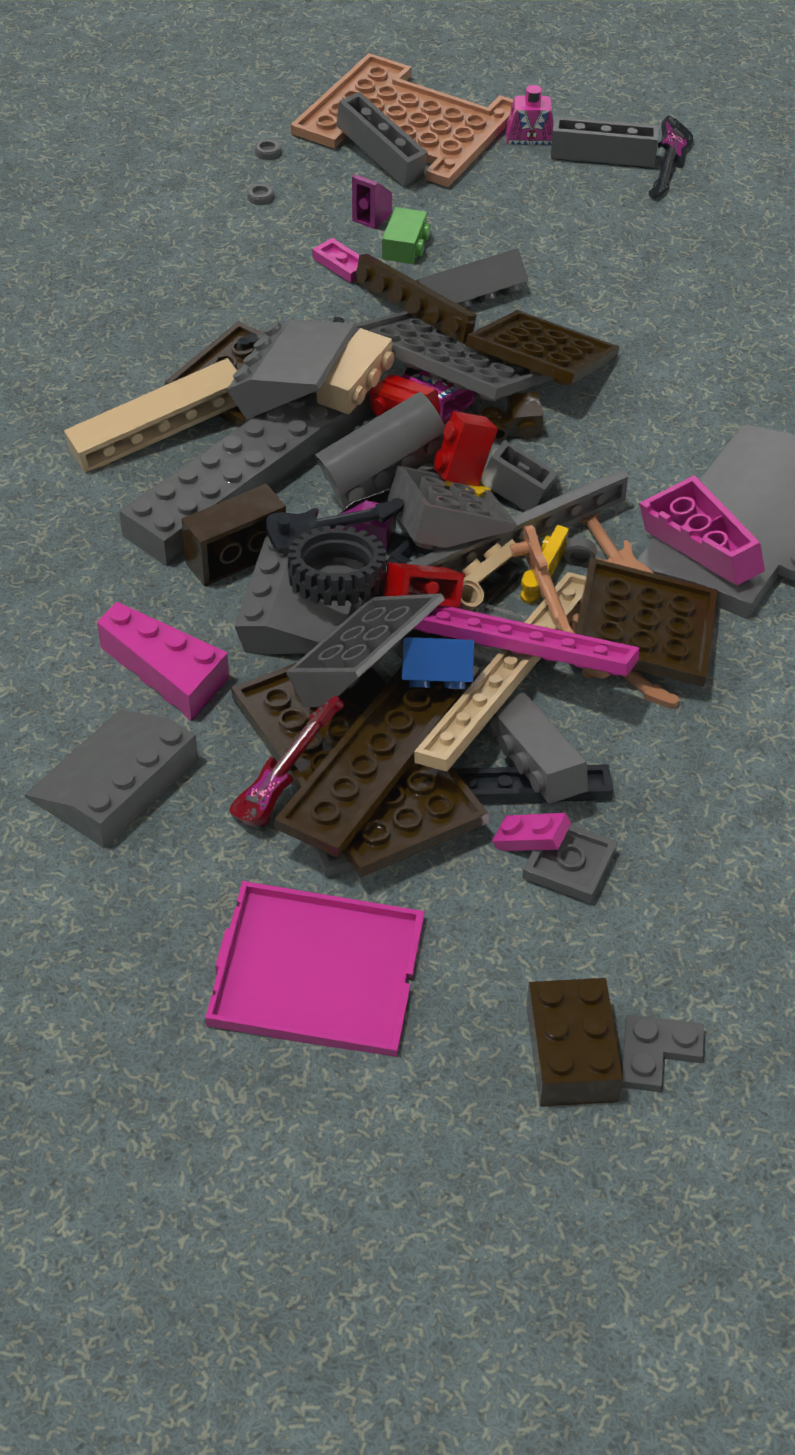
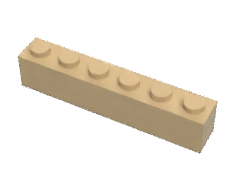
(152, 416)

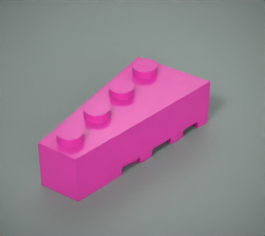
(704, 530)
(165, 658)

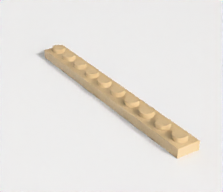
(492, 687)

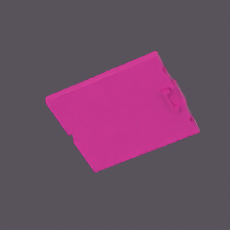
(315, 969)

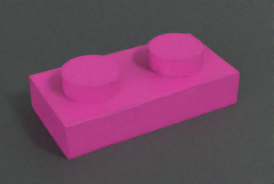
(337, 258)
(531, 832)

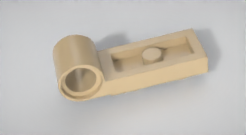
(478, 572)

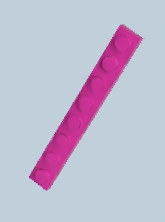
(531, 640)

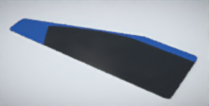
(369, 498)

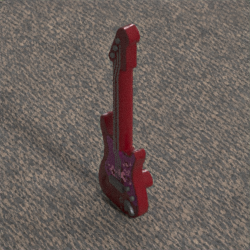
(259, 799)

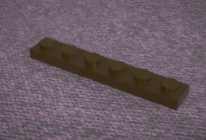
(415, 298)

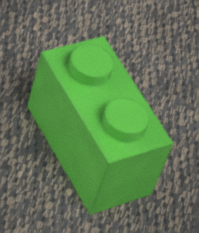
(405, 235)

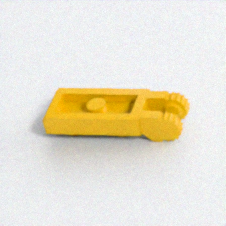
(552, 550)

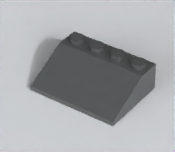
(288, 363)
(445, 514)
(277, 617)
(358, 645)
(116, 774)

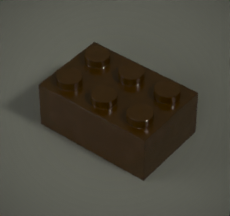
(228, 534)
(573, 1042)

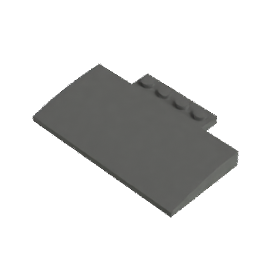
(758, 487)

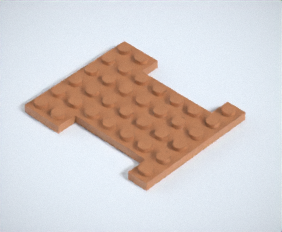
(442, 124)

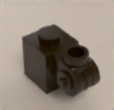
(520, 420)

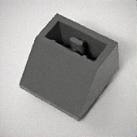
(518, 476)

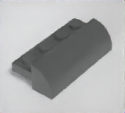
(369, 456)

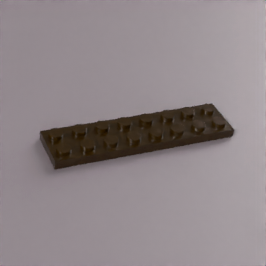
(366, 764)

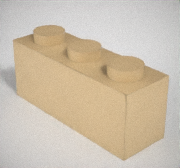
(356, 371)

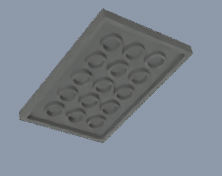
(446, 358)

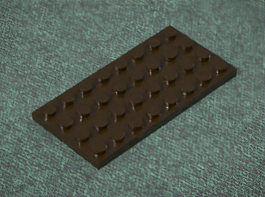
(415, 815)

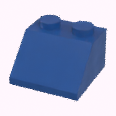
(438, 661)

